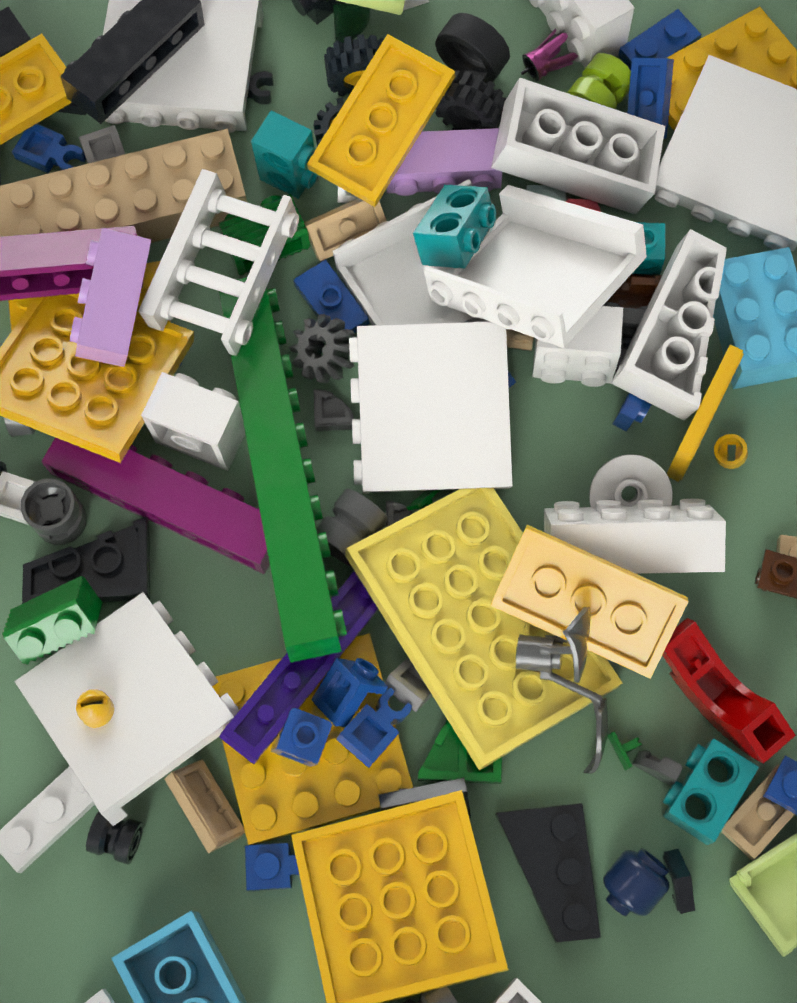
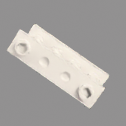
(194, 233)

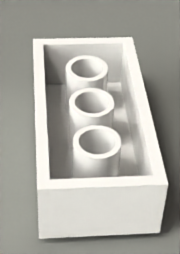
(590, 24)
(578, 146)
(645, 535)

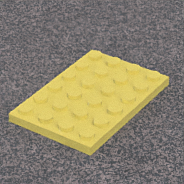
(435, 591)

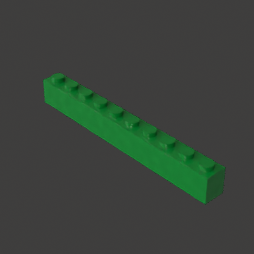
(282, 488)

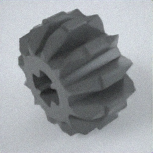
(312, 345)

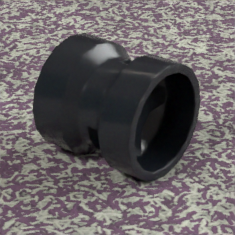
(118, 840)

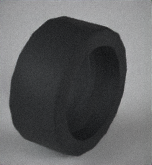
(472, 46)

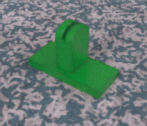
(423, 500)
(622, 749)

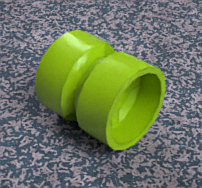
(603, 81)

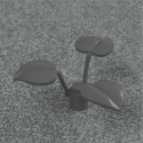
(546, 653)

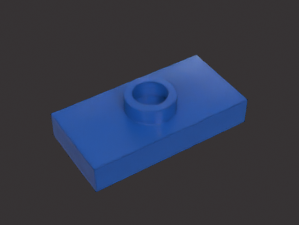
(329, 296)

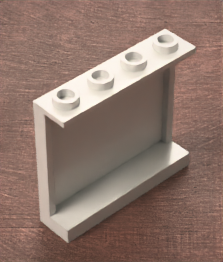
(205, 78)
(736, 155)
(542, 267)
(388, 276)
(431, 407)
(158, 695)

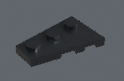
(113, 566)

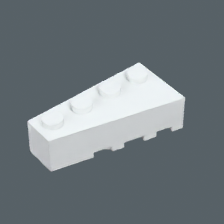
(672, 339)

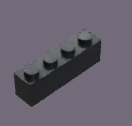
(130, 54)

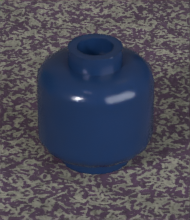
(636, 882)

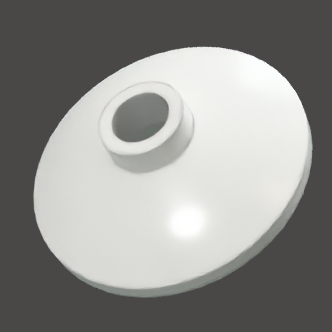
(633, 471)

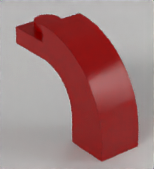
(731, 707)

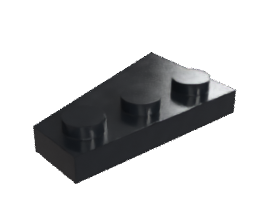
(557, 866)

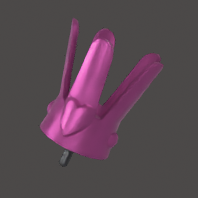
(540, 61)

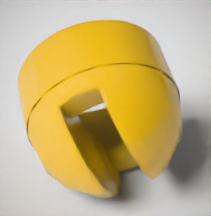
(721, 451)
(94, 714)

